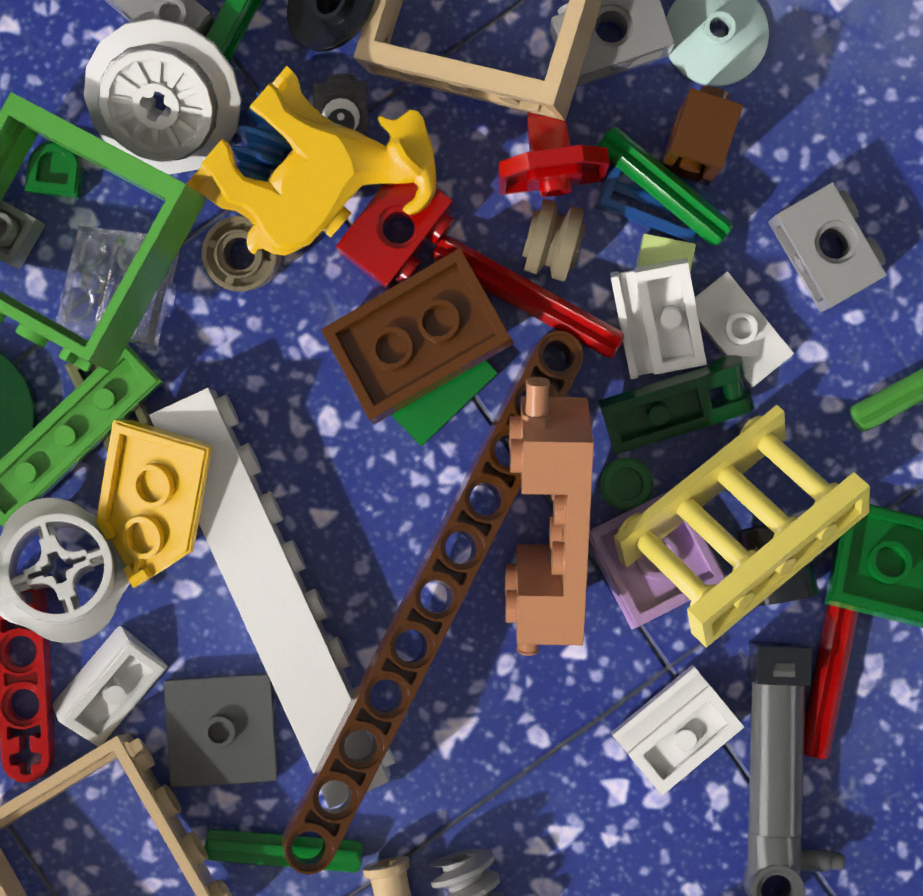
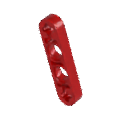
(37, 679)

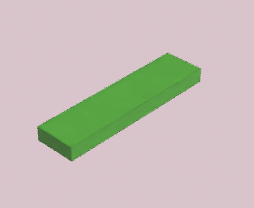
(73, 430)

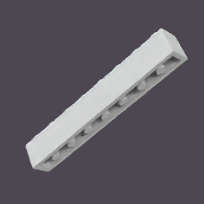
(269, 589)

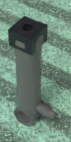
(776, 770)

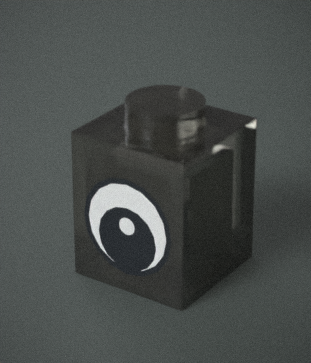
(344, 101)

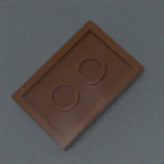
(417, 336)

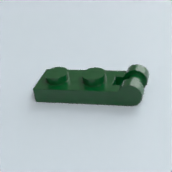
(676, 405)

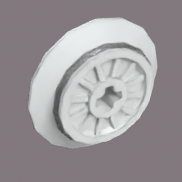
(184, 67)

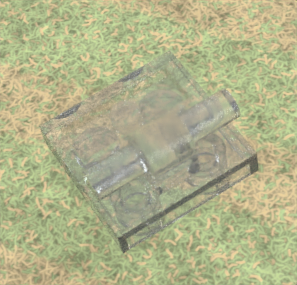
(94, 275)

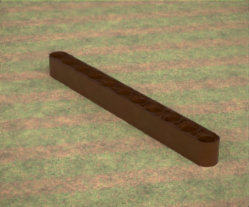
(412, 615)

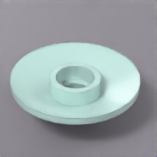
(717, 59)

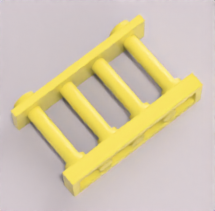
(754, 572)

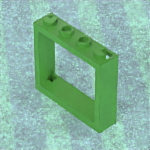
(19, 127)

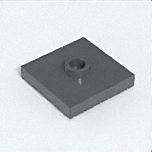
(221, 730)

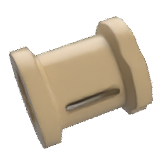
(389, 876)

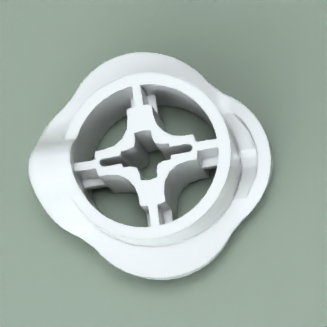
(78, 621)

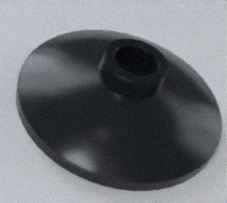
(326, 23)

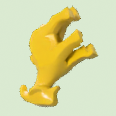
(319, 173)

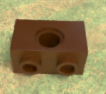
(702, 134)

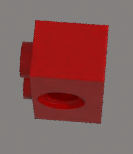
(376, 255)

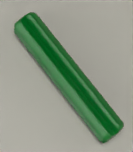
(666, 187)
(267, 850)

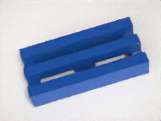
(637, 216)

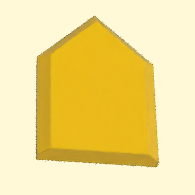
(151, 496)

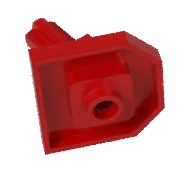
(552, 162)

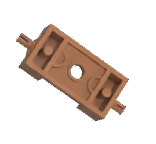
(554, 454)

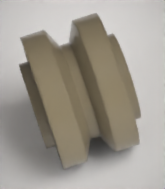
(554, 240)
(218, 260)

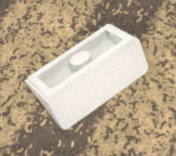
(108, 687)

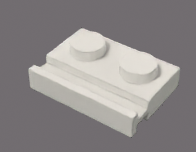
(658, 318)
(677, 730)

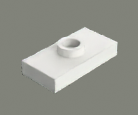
(740, 329)

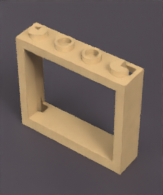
(503, 88)
(158, 800)

